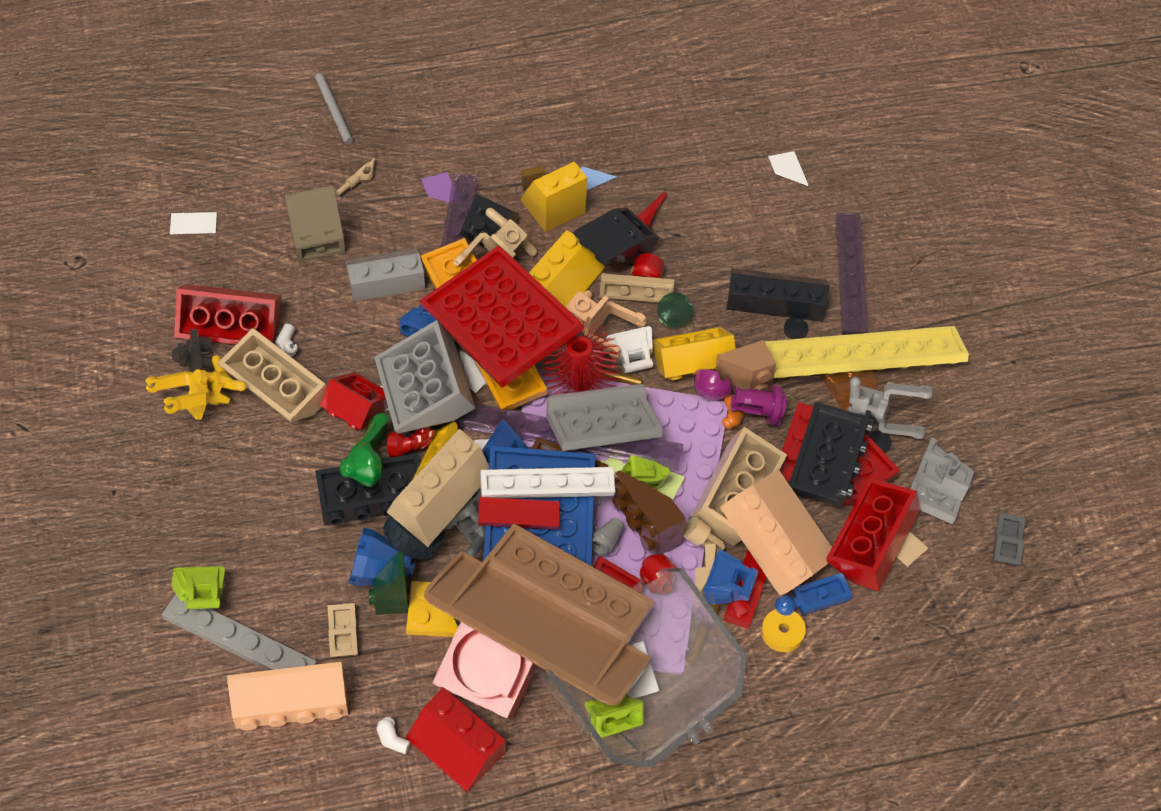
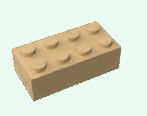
(741, 465)

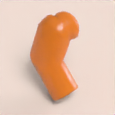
(733, 418)

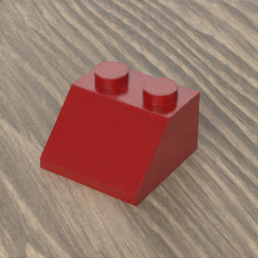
(354, 399)

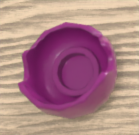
(710, 386)

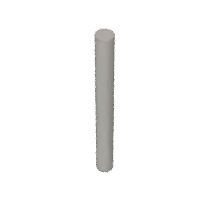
(332, 105)

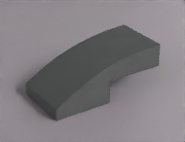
(1009, 539)

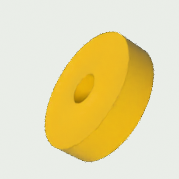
(783, 641)

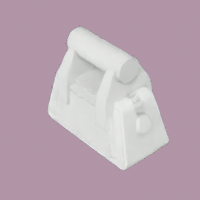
(634, 345)

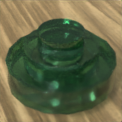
(674, 310)

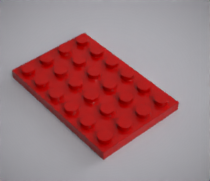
(501, 316)

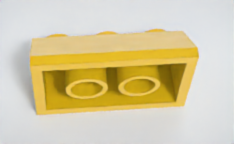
(567, 268)
(691, 351)

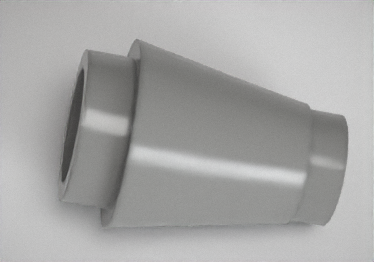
(606, 537)

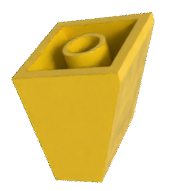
(557, 196)

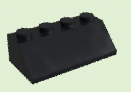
(777, 294)

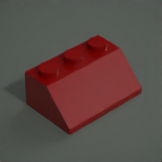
(456, 740)

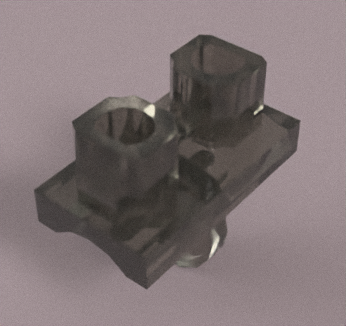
(190, 352)

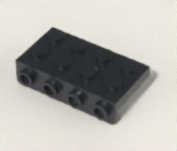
(830, 454)
(348, 500)

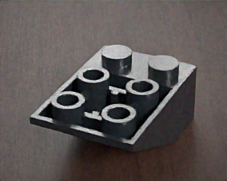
(617, 236)

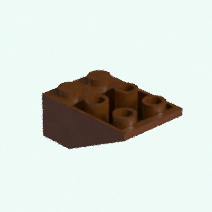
(649, 513)

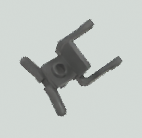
(467, 523)

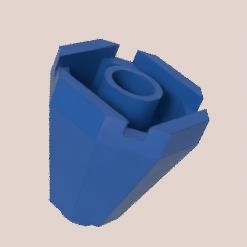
(372, 556)

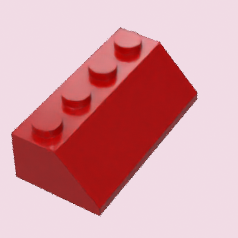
(225, 313)
(874, 533)

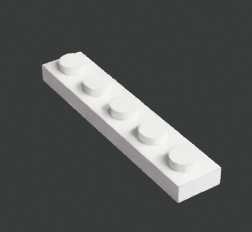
(547, 482)

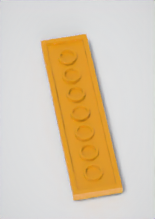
(524, 388)

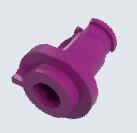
(761, 402)

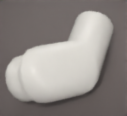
(284, 342)
(389, 737)

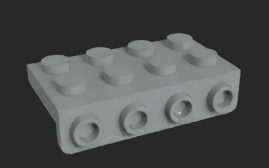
(602, 417)

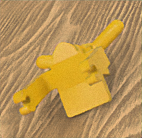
(204, 388)

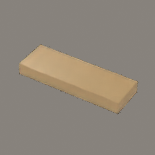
(635, 287)

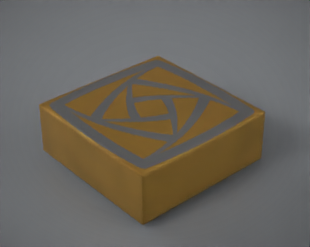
(531, 174)

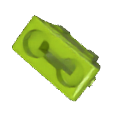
(646, 471)
(199, 586)
(615, 718)

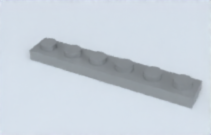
(234, 637)

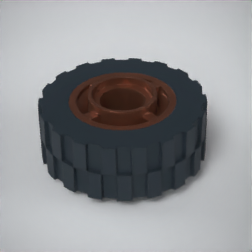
(409, 544)

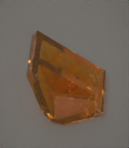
(839, 385)

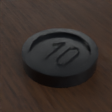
(795, 328)
(881, 439)

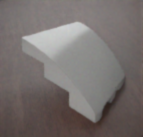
(941, 482)

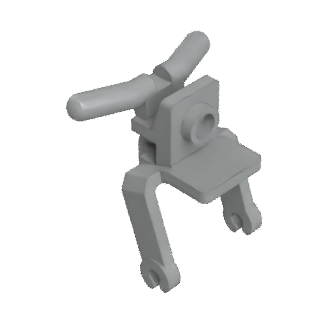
(878, 403)

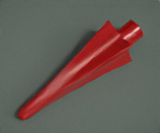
(649, 213)

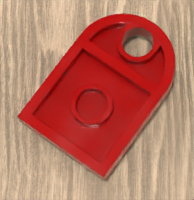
(874, 465)

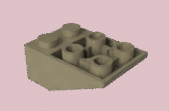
(315, 223)

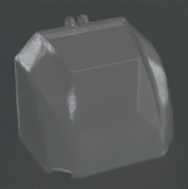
(694, 666)

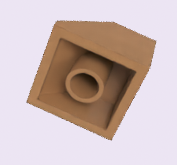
(747, 366)

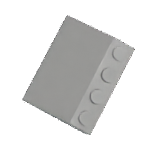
(424, 380)

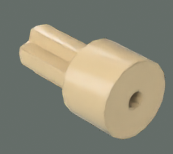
(699, 534)

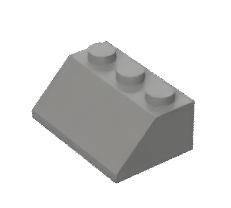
(385, 274)

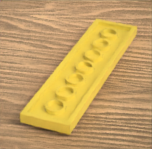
(867, 351)

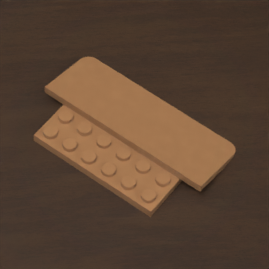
(549, 612)

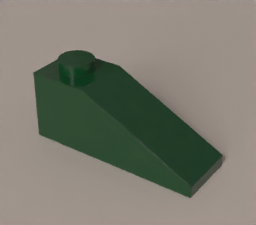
(390, 588)

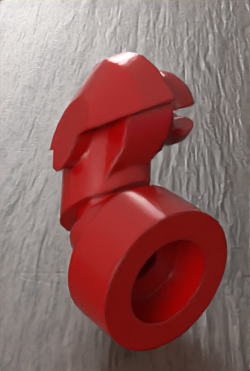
(399, 444)

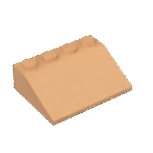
(778, 532)

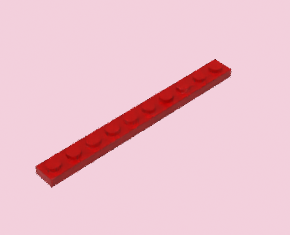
(741, 611)

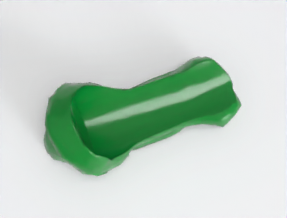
(362, 461)

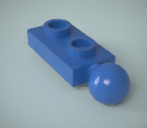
(815, 596)

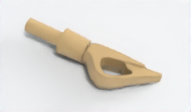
(359, 176)

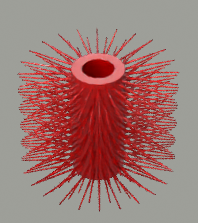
(580, 363)

